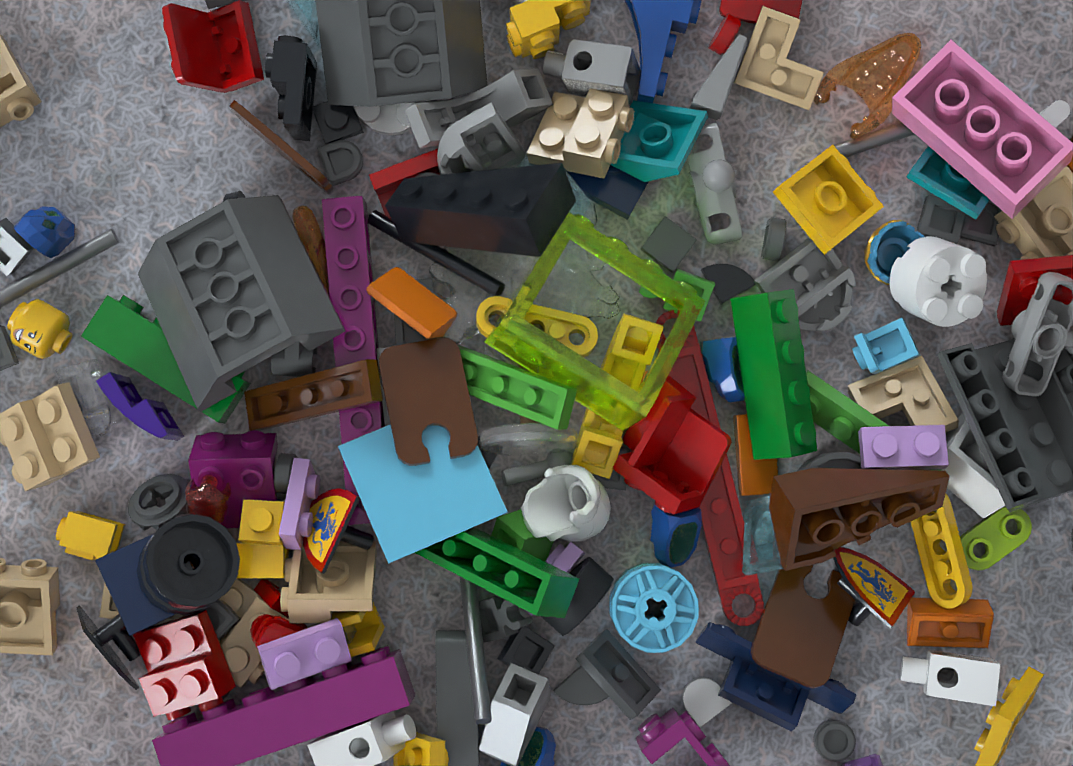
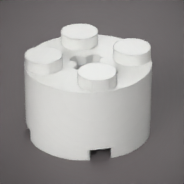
(939, 281)

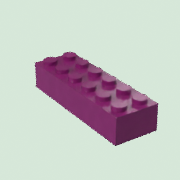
(290, 716)

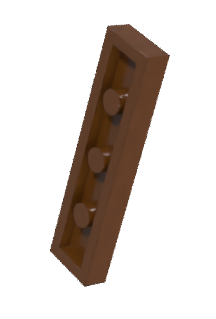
(313, 395)

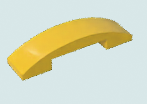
(626, 360)

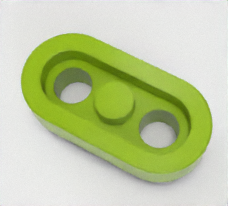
(995, 538)

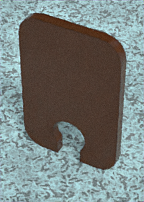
(281, 147)
(425, 389)
(801, 633)

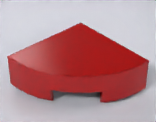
(270, 594)

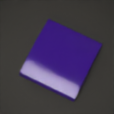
(145, 413)

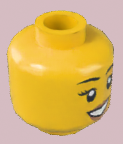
(39, 328)

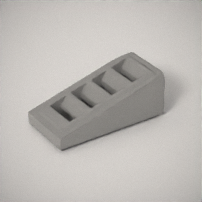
(716, 88)

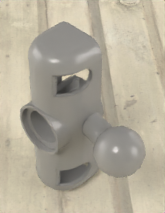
(714, 187)
(1040, 336)

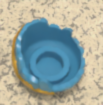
(886, 245)

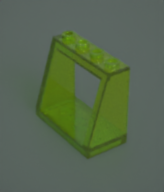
(555, 361)

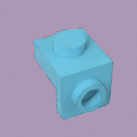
(885, 347)

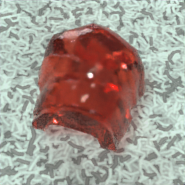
(207, 499)

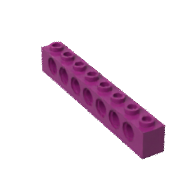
(348, 277)

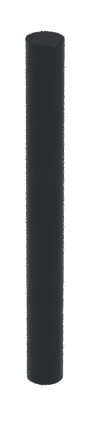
(441, 257)

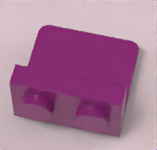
(238, 459)
(664, 732)

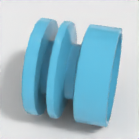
(629, 603)

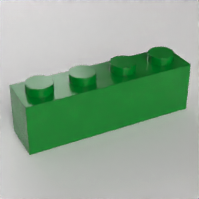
(143, 347)
(774, 375)
(505, 572)

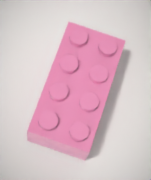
(982, 129)

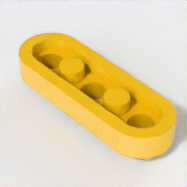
(555, 323)
(942, 565)

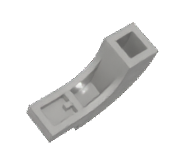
(514, 95)

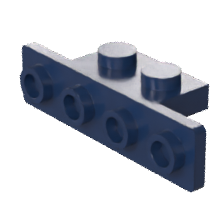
(765, 691)

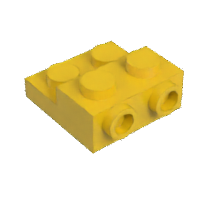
(537, 23)
(828, 199)

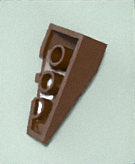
(831, 507)

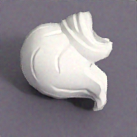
(566, 505)

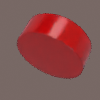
(725, 34)

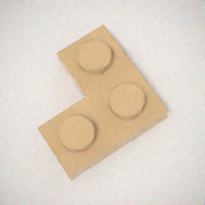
(766, 66)
(908, 389)

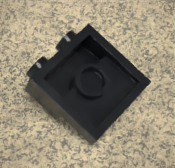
(293, 75)

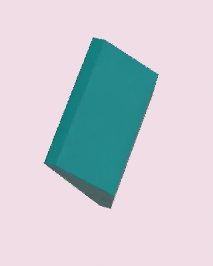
(659, 140)
(947, 183)

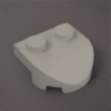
(478, 143)
(820, 285)

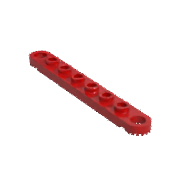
(720, 507)

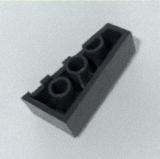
(484, 209)

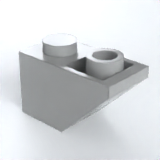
(515, 714)

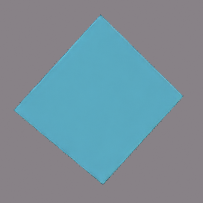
(421, 502)

